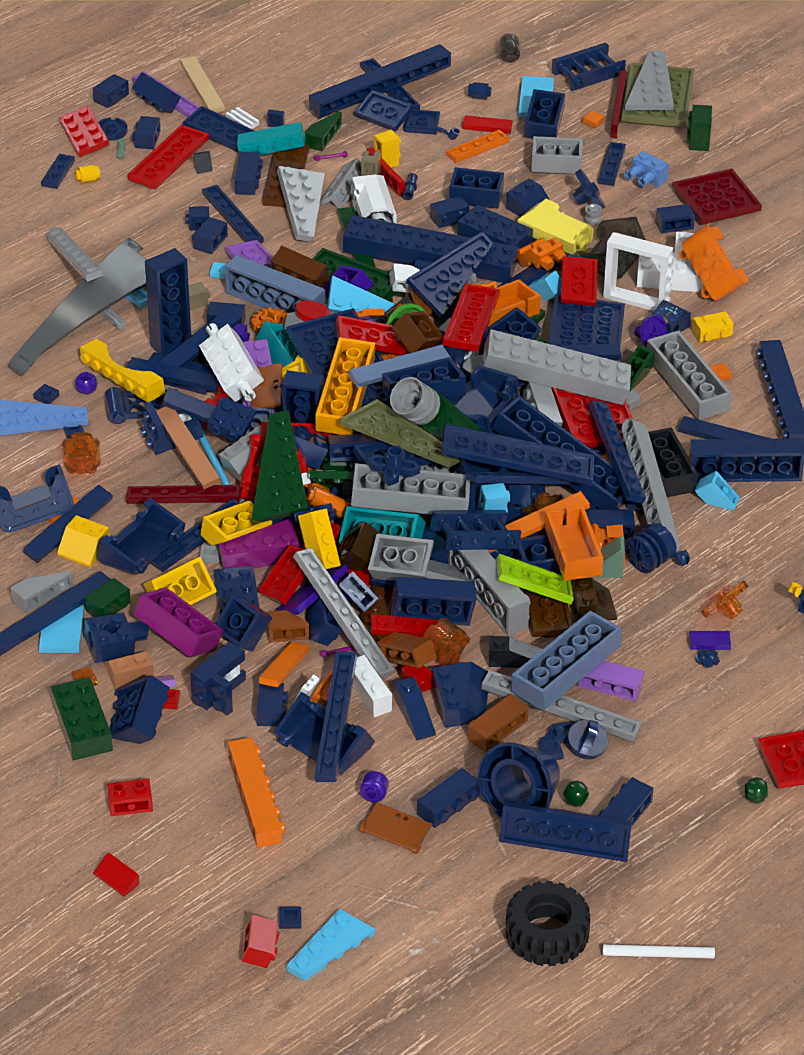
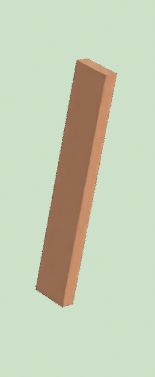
(188, 447)

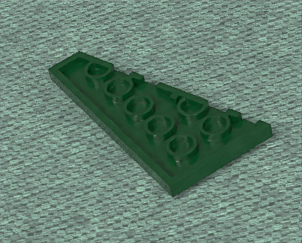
(334, 260)
(280, 479)

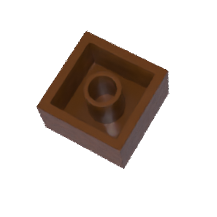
(417, 331)

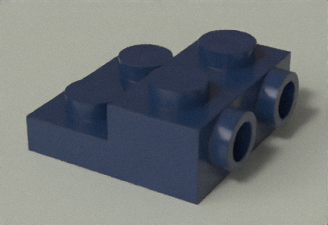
(231, 419)

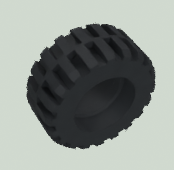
(542, 944)

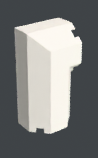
(372, 198)

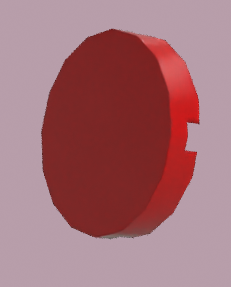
(310, 310)

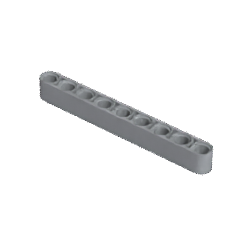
(645, 465)

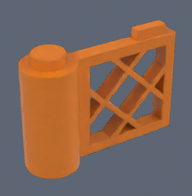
(321, 495)

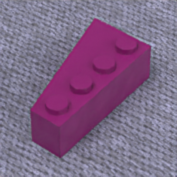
(259, 547)

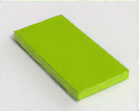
(534, 579)

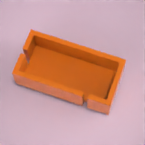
(516, 295)
(574, 543)

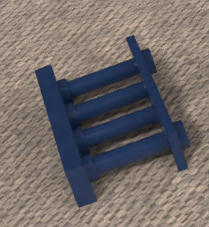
(586, 57)
(475, 529)

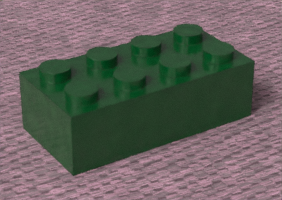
(81, 718)

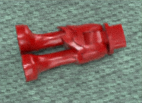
(251, 472)

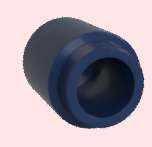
(479, 90)

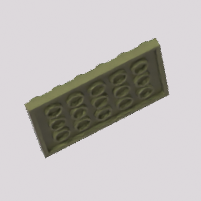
(681, 85)

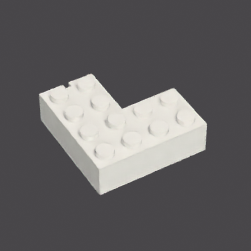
(683, 277)

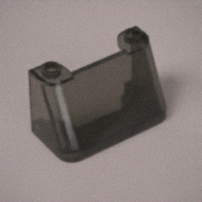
(625, 226)

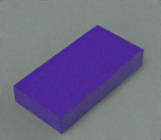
(710, 640)

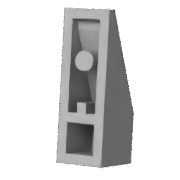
(39, 590)

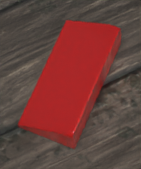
(117, 874)

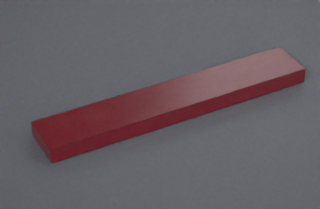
(618, 104)
(183, 494)

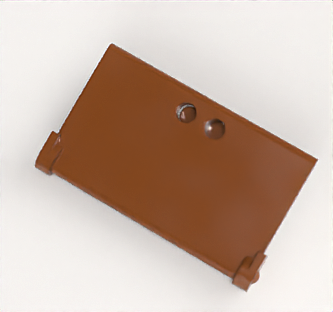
(268, 392)
(396, 830)

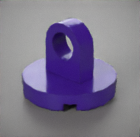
(651, 327)

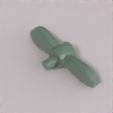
(121, 148)

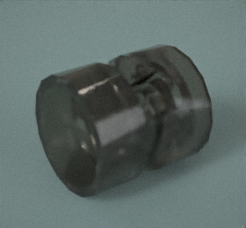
(509, 48)

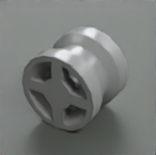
(593, 214)

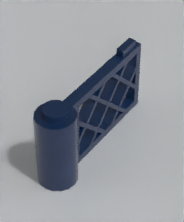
(120, 406)

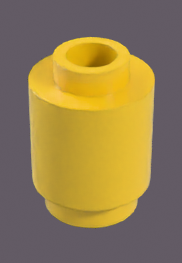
(87, 173)

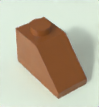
(287, 627)

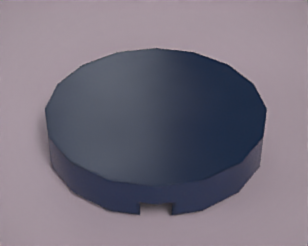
(113, 128)

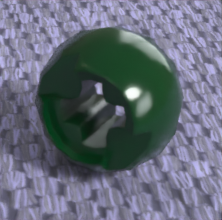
(756, 790)
(576, 793)

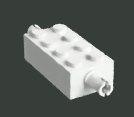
(231, 362)

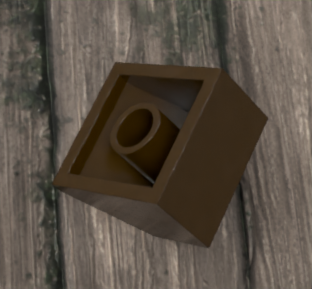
(358, 547)
(593, 597)

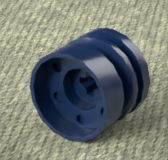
(650, 547)

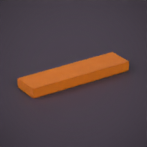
(477, 146)
(284, 664)

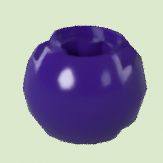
(86, 383)

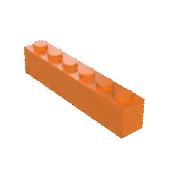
(255, 792)

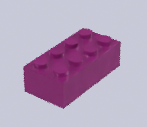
(178, 622)

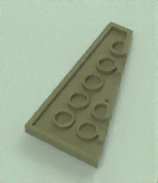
(390, 427)

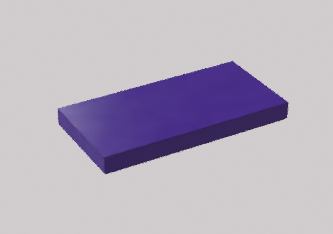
(307, 594)

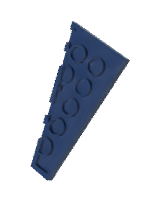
(445, 278)

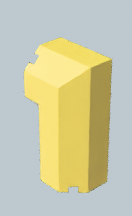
(551, 223)

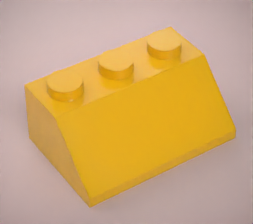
(230, 523)
(187, 581)

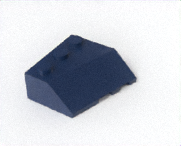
(516, 324)
(459, 692)
(138, 710)

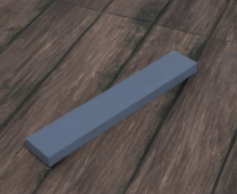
(373, 372)

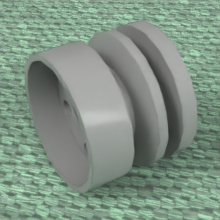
(415, 401)

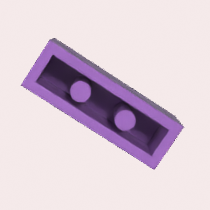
(614, 680)

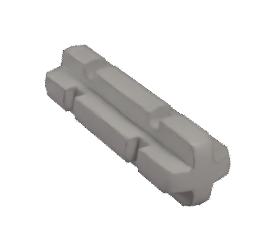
(114, 318)

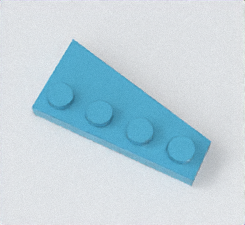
(347, 296)
(329, 943)

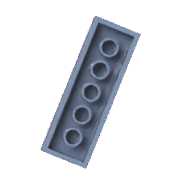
(268, 286)
(566, 660)

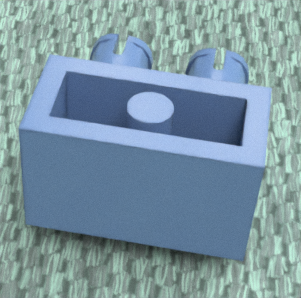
(648, 170)

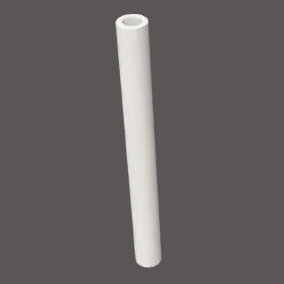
(658, 951)

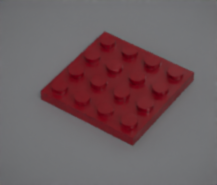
(717, 196)

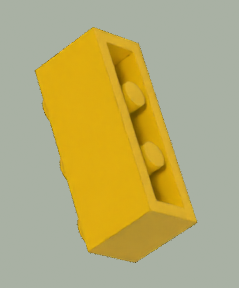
(319, 537)

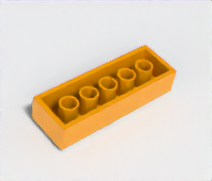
(340, 393)

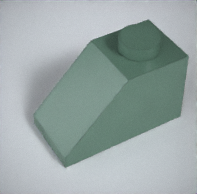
(613, 559)

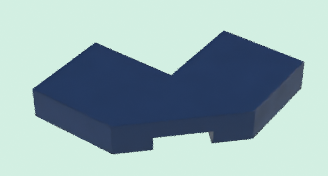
(556, 736)

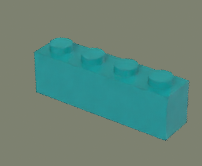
(272, 139)

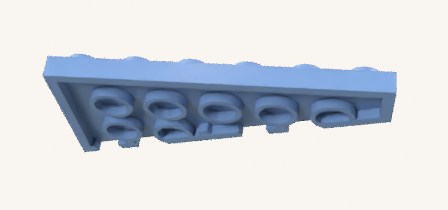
(30, 417)

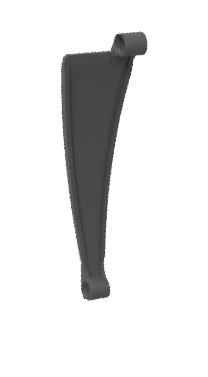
(122, 276)

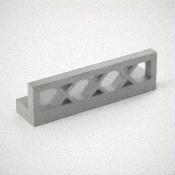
(340, 188)

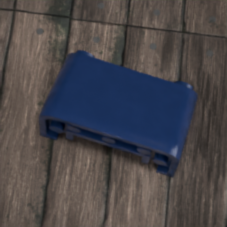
(488, 396)
(36, 504)
(142, 540)
(303, 731)

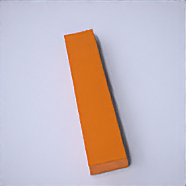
(536, 521)

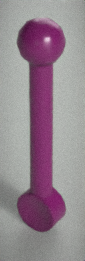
(317, 157)
(324, 653)

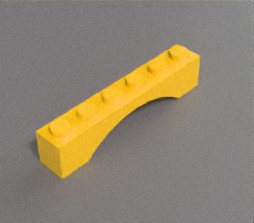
(141, 383)

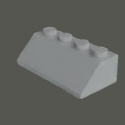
(237, 455)

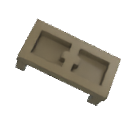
(371, 164)

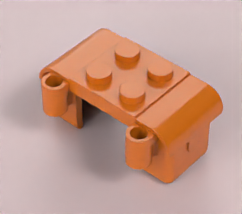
(712, 263)

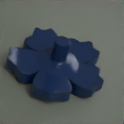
(708, 658)

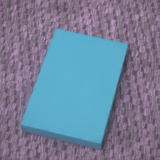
(64, 634)

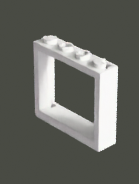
(641, 247)

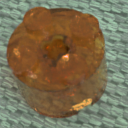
(81, 453)
(448, 641)

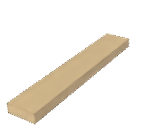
(202, 84)

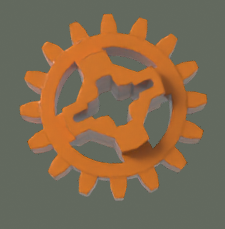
(268, 315)

